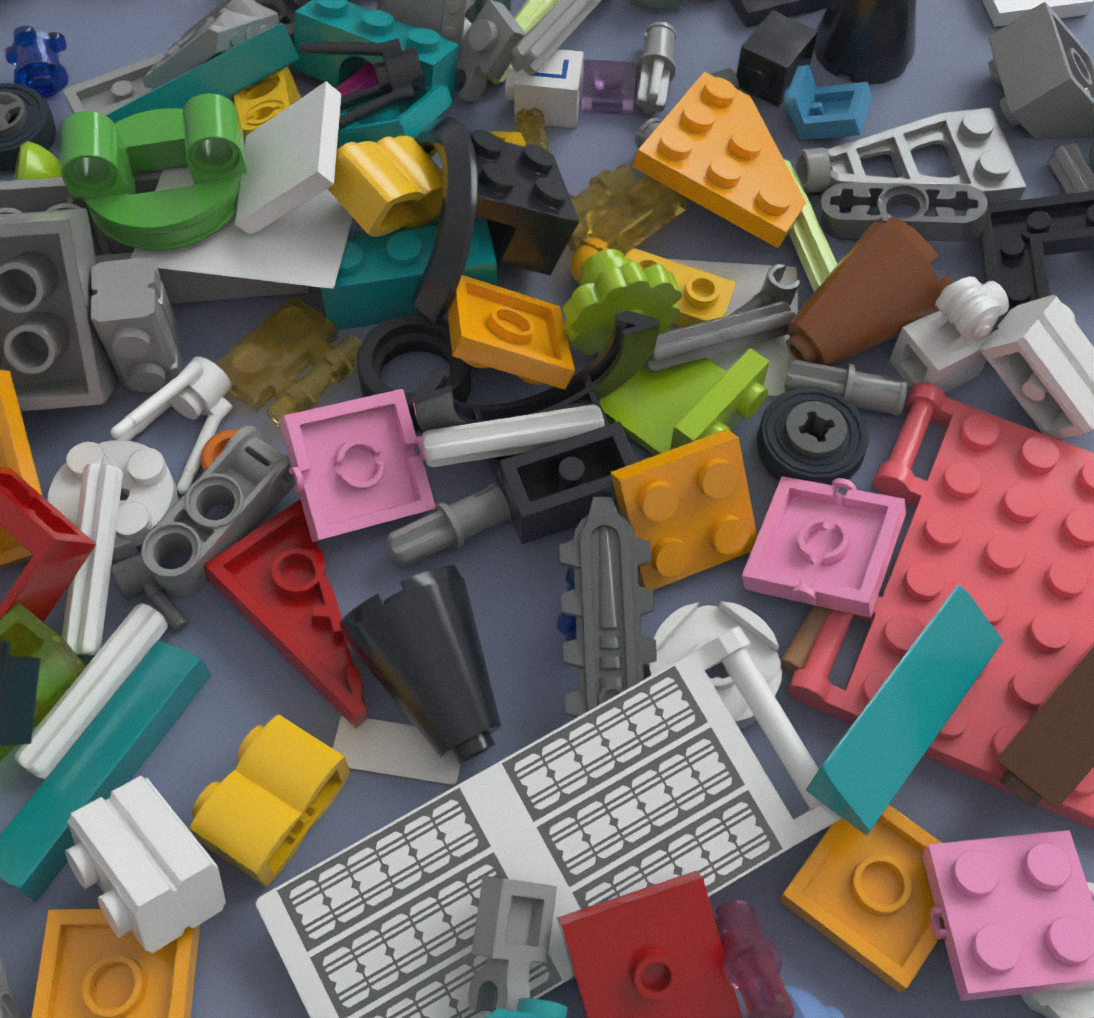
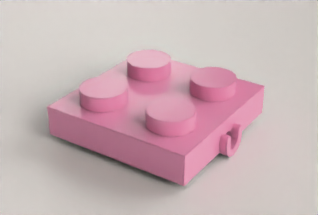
(356, 464)
(825, 545)
(1013, 914)

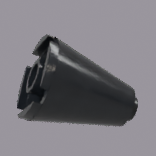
(867, 38)
(430, 660)

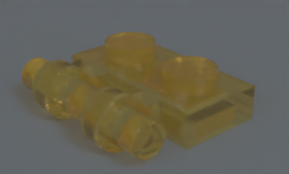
(628, 210)
(281, 349)

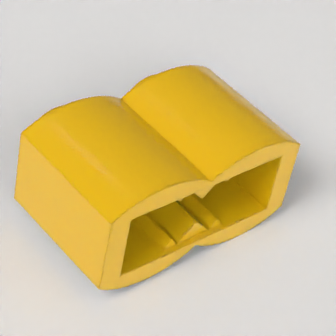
(388, 184)
(269, 799)

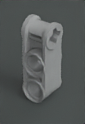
(245, 475)

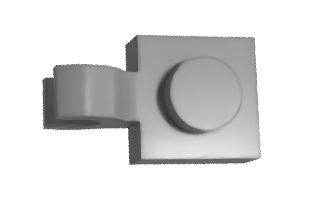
(511, 933)

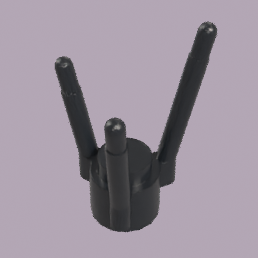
(397, 76)

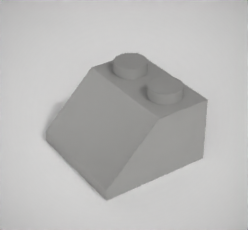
(1044, 76)

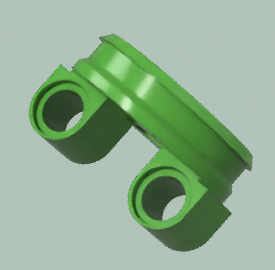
(104, 156)

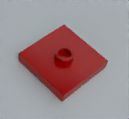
(650, 954)

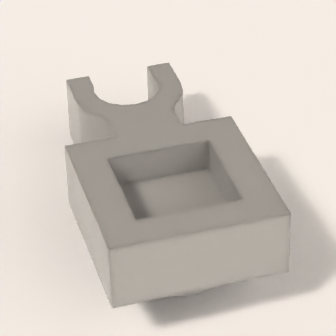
(488, 49)

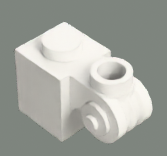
(947, 343)

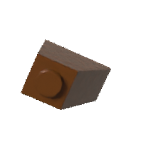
(1056, 741)

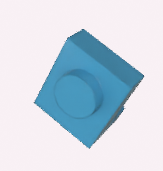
(825, 110)

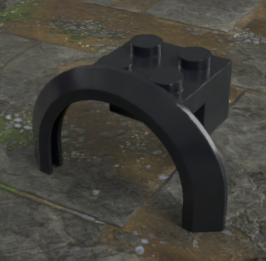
(500, 182)
(557, 482)

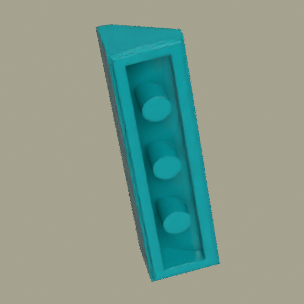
(221, 75)
(906, 713)
(99, 763)

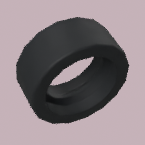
(404, 335)

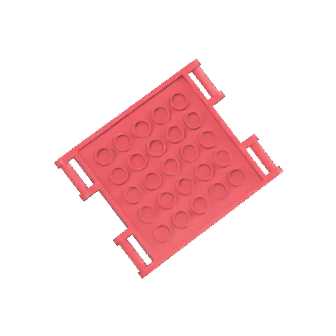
(1013, 528)

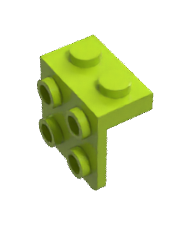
(687, 401)

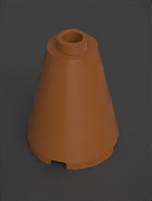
(868, 295)

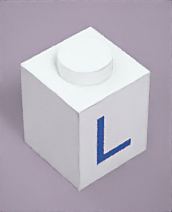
(552, 89)

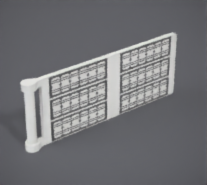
(595, 807)

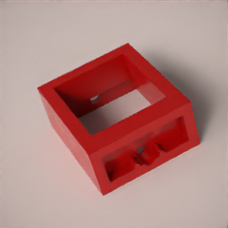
(49, 536)

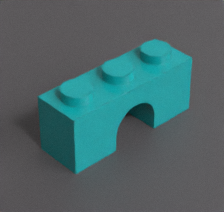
(352, 23)

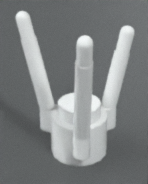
(192, 393)

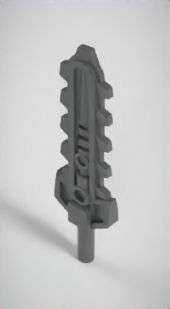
(606, 607)

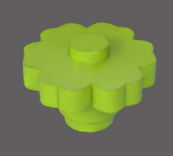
(617, 285)

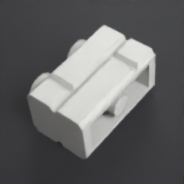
(1046, 366)
(145, 864)

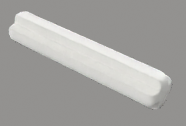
(507, 435)
(89, 588)
(91, 690)

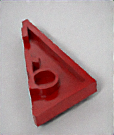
(283, 591)

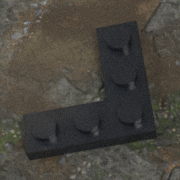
(1024, 232)

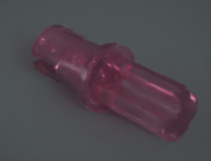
(752, 961)

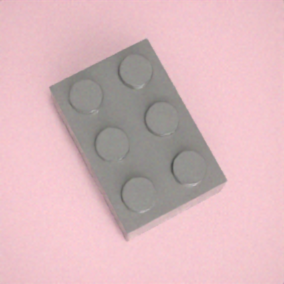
(47, 311)

